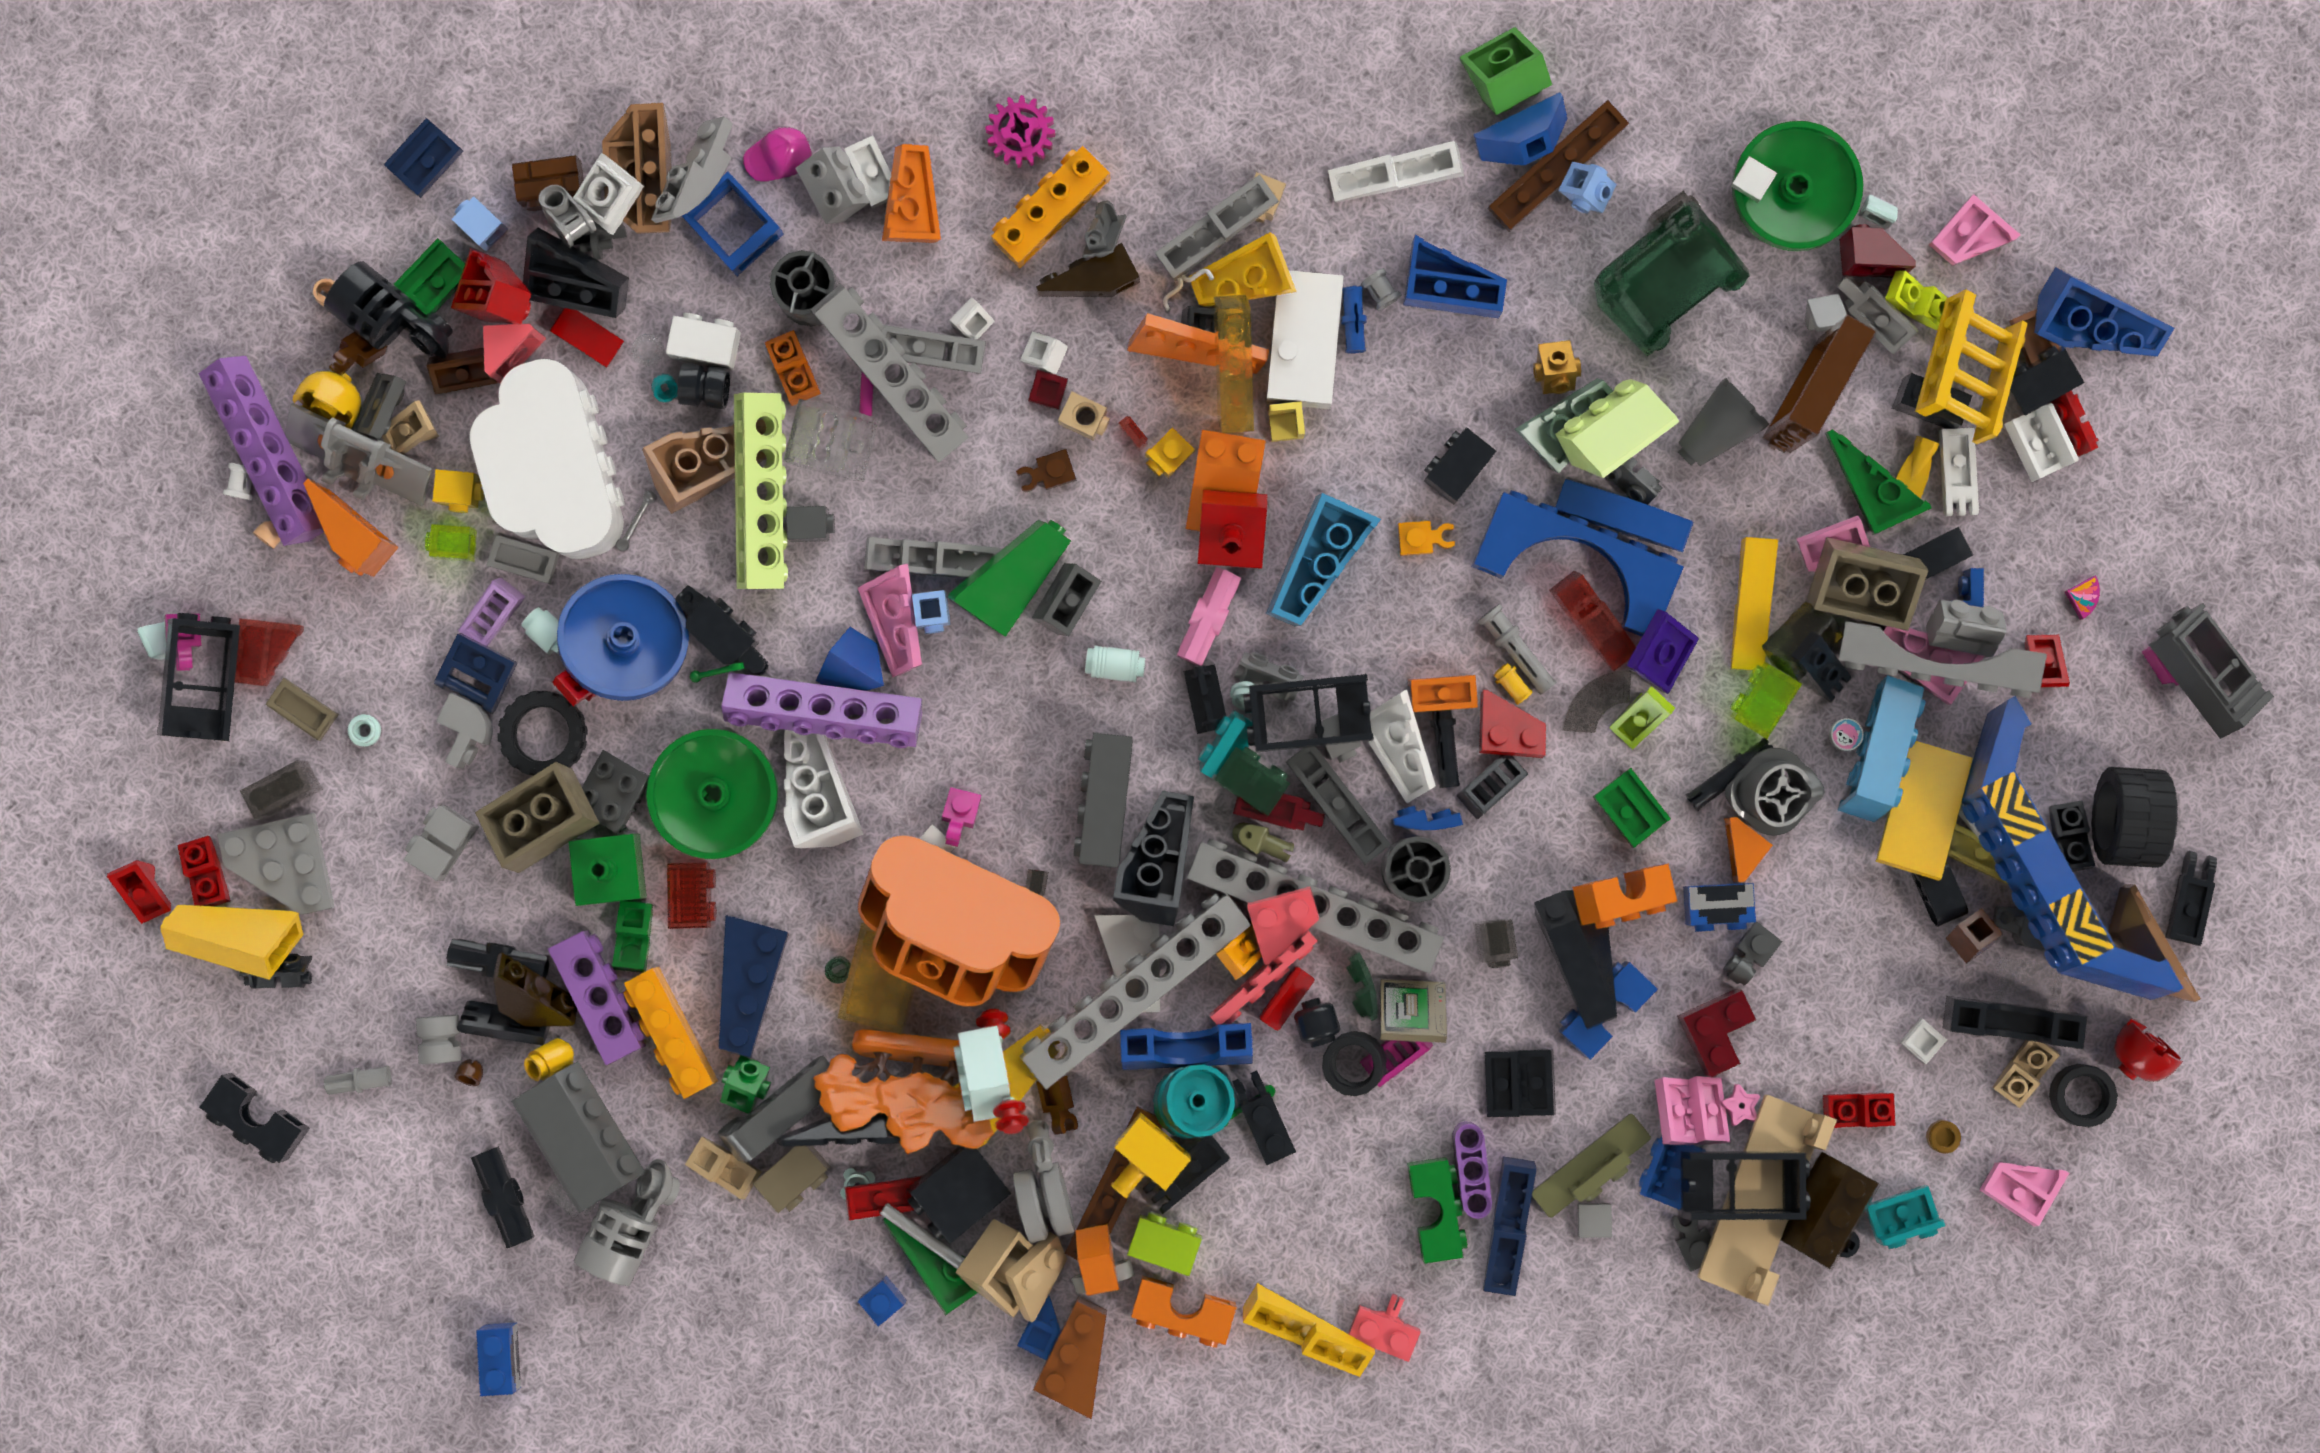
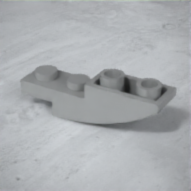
(693, 181)

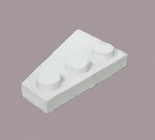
(1401, 747)
(1124, 939)

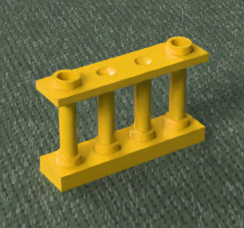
(1944, 366)

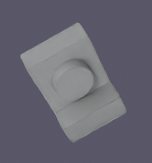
(471, 724)

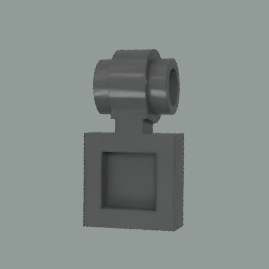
(1758, 947)

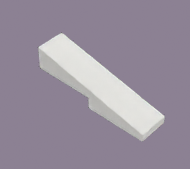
(1396, 172)

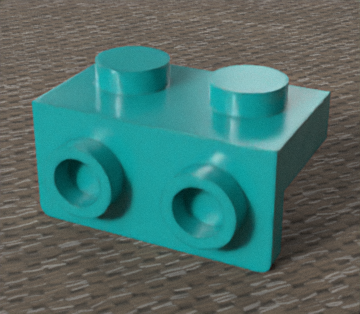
(1231, 734)
(1904, 1217)

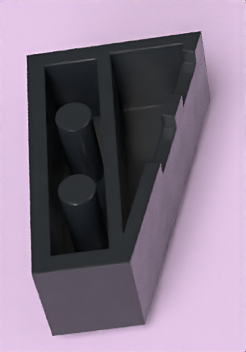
(571, 277)

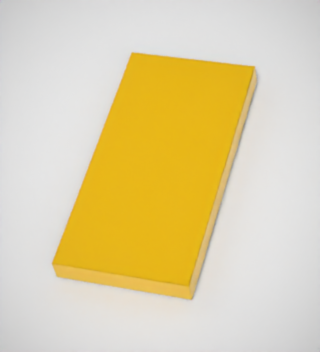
(1924, 821)

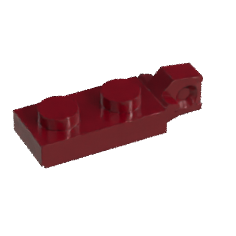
(1289, 813)

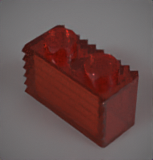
(690, 895)

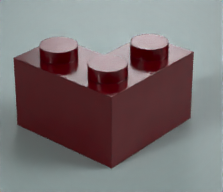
(1708, 1030)

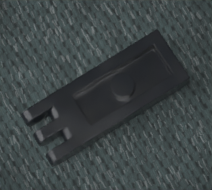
(1820, 665)
(488, 1021)
(1205, 1159)

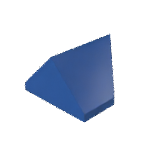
(852, 663)

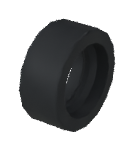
(1342, 1085)
(2108, 1099)

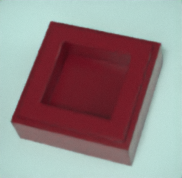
(1048, 390)

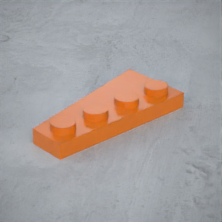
(1182, 342)

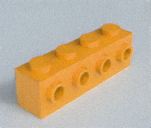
(1050, 207)
(670, 1032)

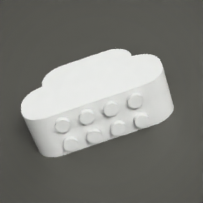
(547, 462)

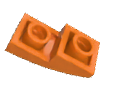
(792, 367)

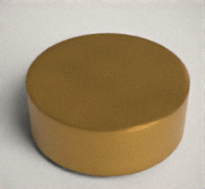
(1943, 1136)

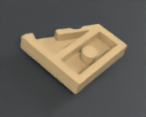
(1035, 1275)

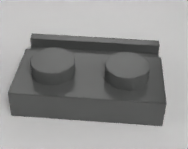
(379, 405)

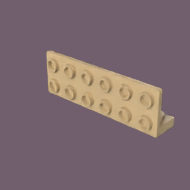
(1745, 1249)

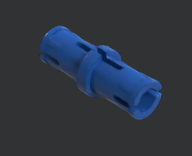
(1354, 319)

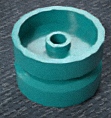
(1212, 1100)

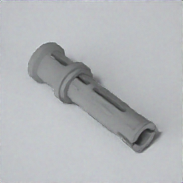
(1508, 637)

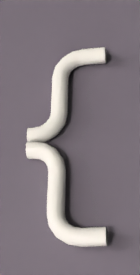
(1180, 284)

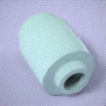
(542, 629)

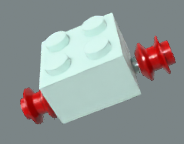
(984, 1073)

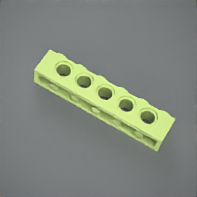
(748, 506)

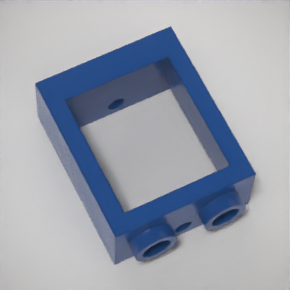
(755, 245)

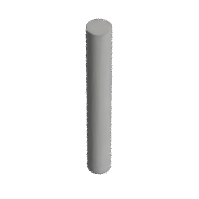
(921, 1235)

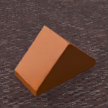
(1744, 847)
(1096, 1260)

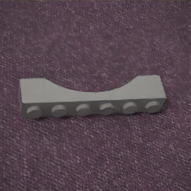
(2011, 669)

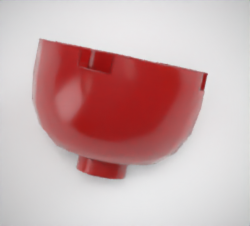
(2144, 1054)

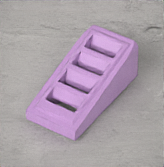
(507, 591)

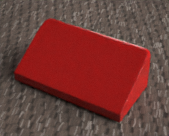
(1286, 998)

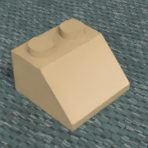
(989, 1261)

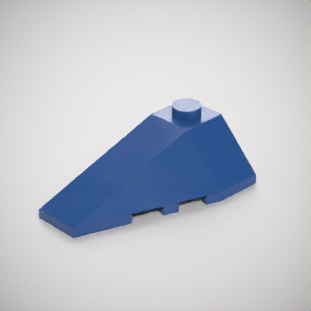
(2087, 317)

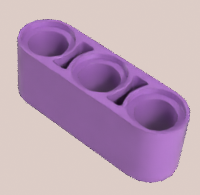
(1478, 1184)

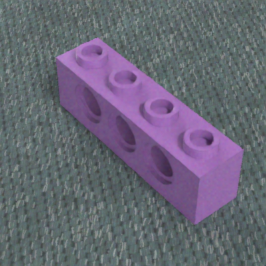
(581, 988)

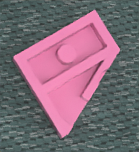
(2024, 1189)

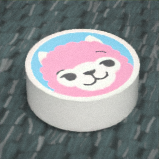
(1846, 734)

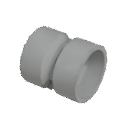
(438, 1039)

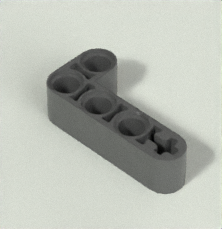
(774, 1116)

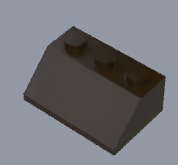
(1836, 1207)

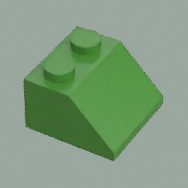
(1506, 70)

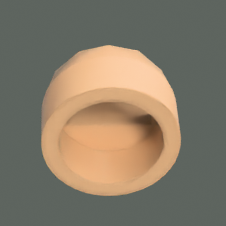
(325, 285)
(267, 533)

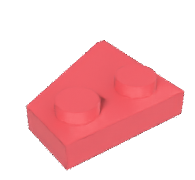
(1282, 920)

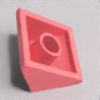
(508, 347)

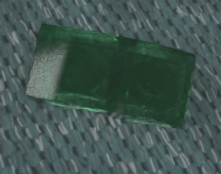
(1366, 996)

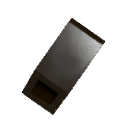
(530, 997)

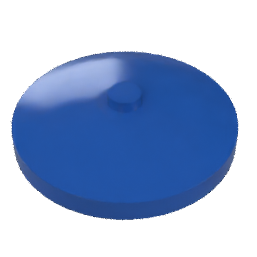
(622, 637)

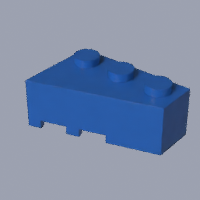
(1451, 284)

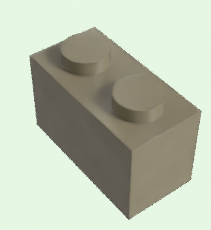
(791, 1176)

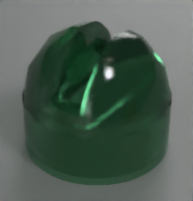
(842, 975)

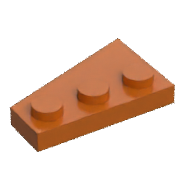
(911, 198)

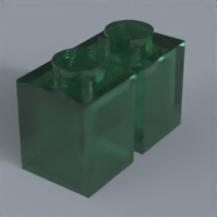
(1252, 780)

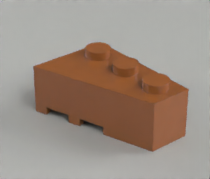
(1074, 1361)

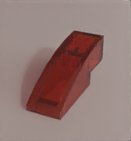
(1593, 619)

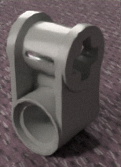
(565, 214)

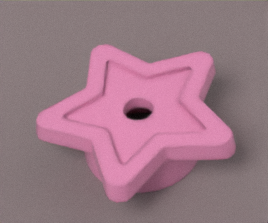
(1732, 1107)

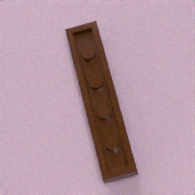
(1551, 170)
(1106, 1201)

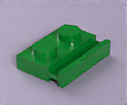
(432, 277)
(1631, 807)

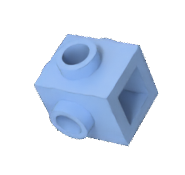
(1587, 187)

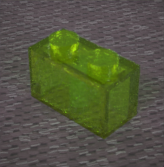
(1764, 699)

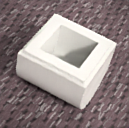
(971, 320)

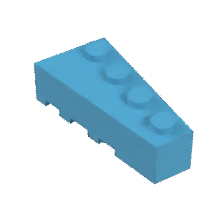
(1319, 556)
(1884, 750)

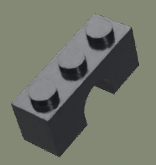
(229, 1106)

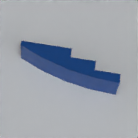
(1624, 515)

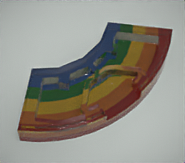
(1595, 699)

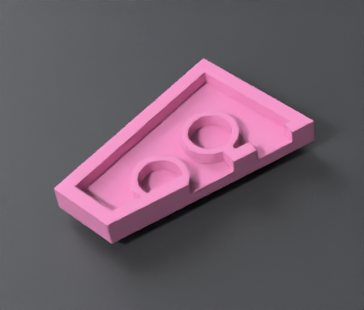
(893, 619)

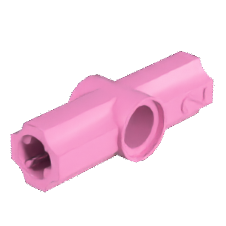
(1208, 616)

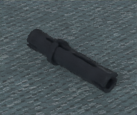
(1445, 748)
(1717, 783)

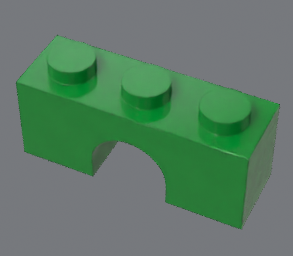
(1443, 1238)

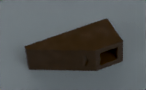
(1092, 278)

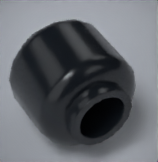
(1317, 1022)

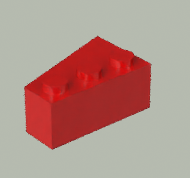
(491, 291)

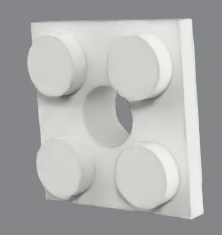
(621, 195)

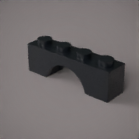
(2014, 1021)

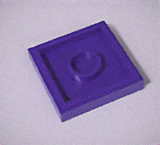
(1662, 651)

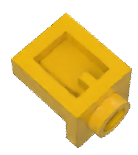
(1168, 453)

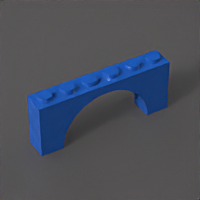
(1645, 577)

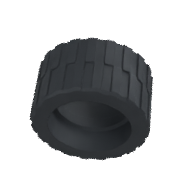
(2134, 817)

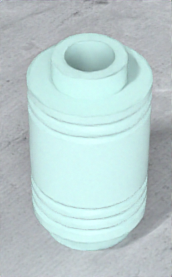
(1114, 663)

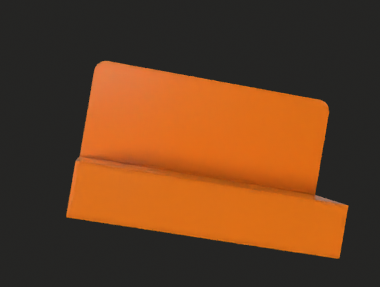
(1443, 693)

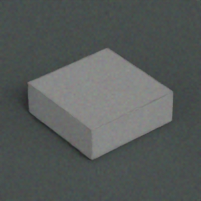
(1595, 1220)

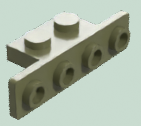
(1592, 1167)

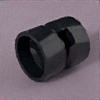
(701, 385)

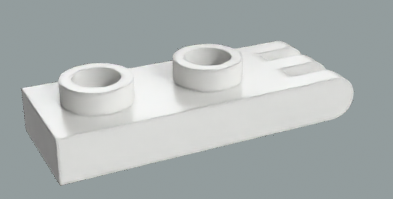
(1958, 471)

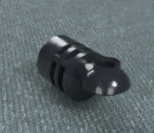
(381, 312)

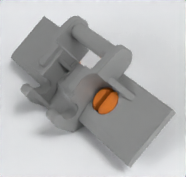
(356, 456)

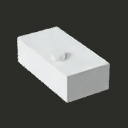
(1305, 341)

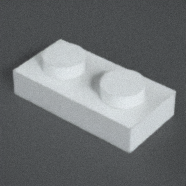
(870, 169)

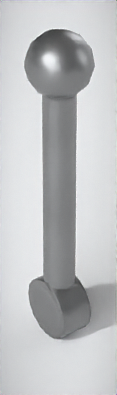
(623, 544)

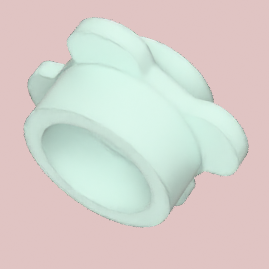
(852, 1176)

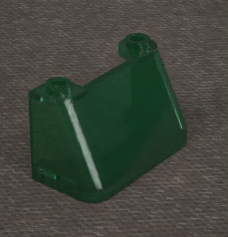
(1667, 276)

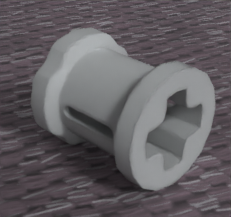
(1381, 289)

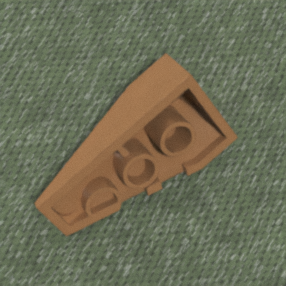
(693, 463)

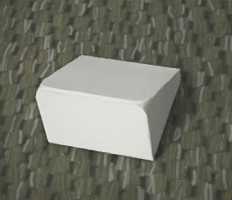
(1044, 353)

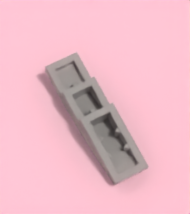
(926, 557)

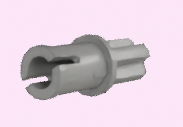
(358, 1080)
(1040, 1145)

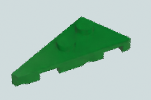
(1878, 494)
(937, 1274)

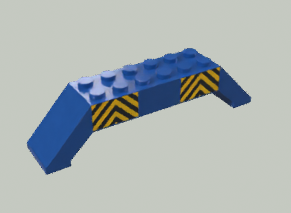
(2039, 872)

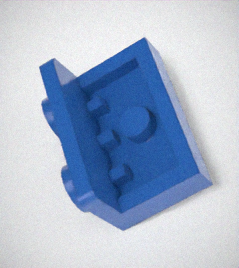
(1663, 1177)

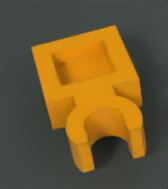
(1418, 538)

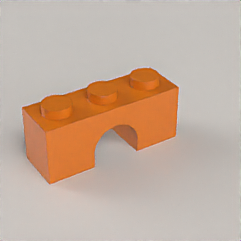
(1645, 890)
(1209, 1322)

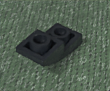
(1943, 551)
(2070, 833)

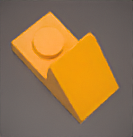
(1241, 953)

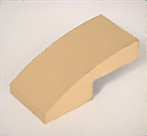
(722, 1167)

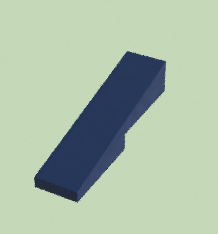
(1509, 1225)

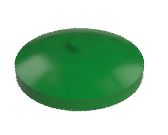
(1813, 190)
(712, 794)

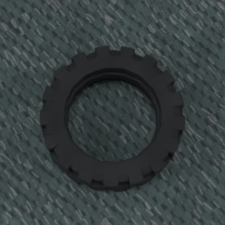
(526, 703)

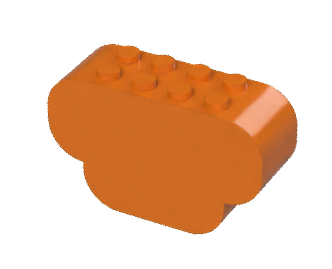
(953, 923)

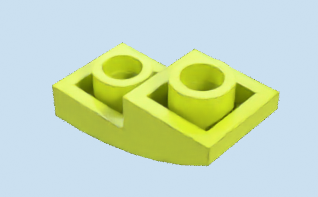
(1915, 300)

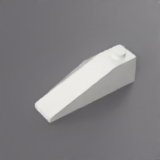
(816, 798)

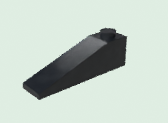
(1153, 870)

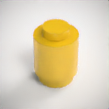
(548, 1059)

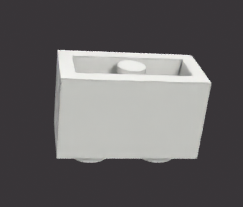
(703, 341)

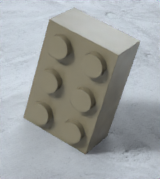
(1867, 584)
(537, 817)

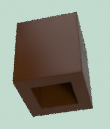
(1974, 935)

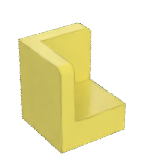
(1286, 421)

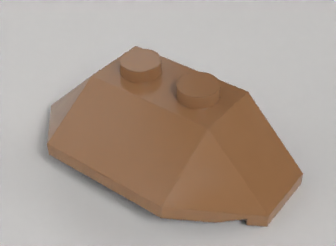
(643, 149)
(2137, 931)

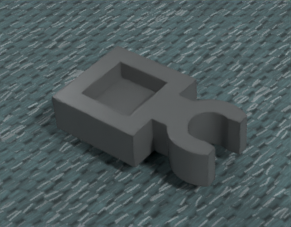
(1693, 1244)

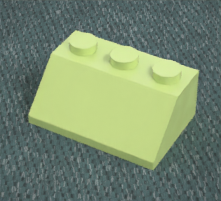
(1615, 428)

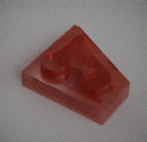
(262, 649)

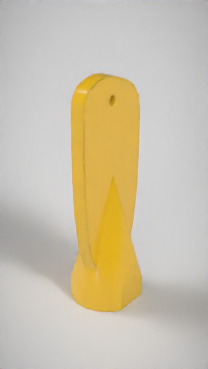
(1917, 465)

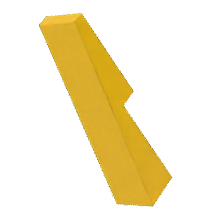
(1753, 602)
(1317, 1337)

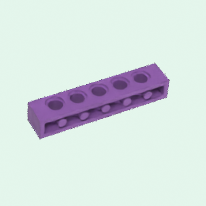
(262, 448)
(810, 698)

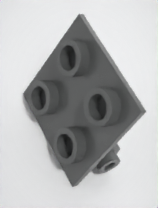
(614, 790)

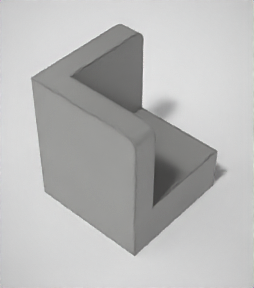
(1824, 312)

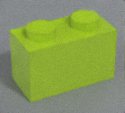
(1165, 1243)

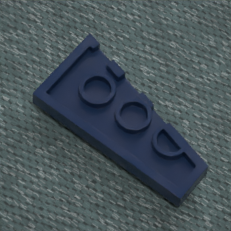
(748, 977)

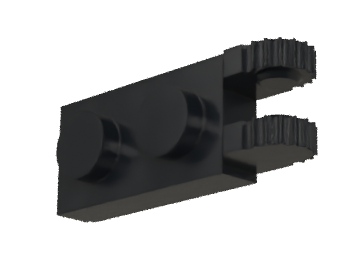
(2192, 901)
(1264, 1121)

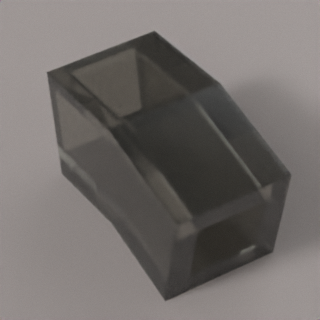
(1037, 881)

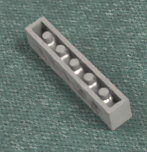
(831, 313)

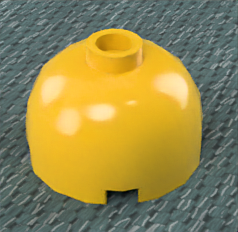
(330, 396)

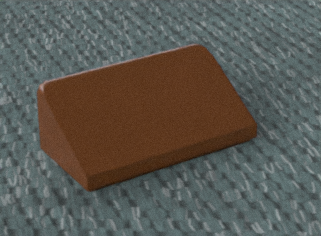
(458, 371)

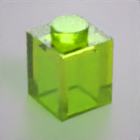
(451, 542)

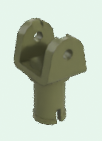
(1257, 840)

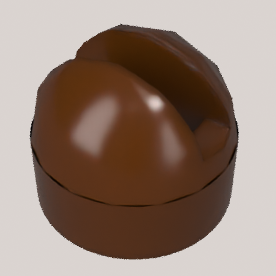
(469, 1072)

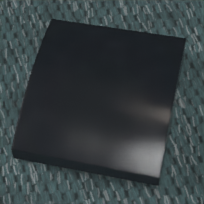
(1520, 1083)

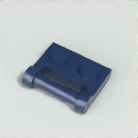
(480, 663)

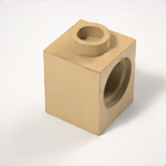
(1078, 403)

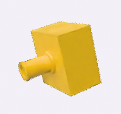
(1149, 1154)

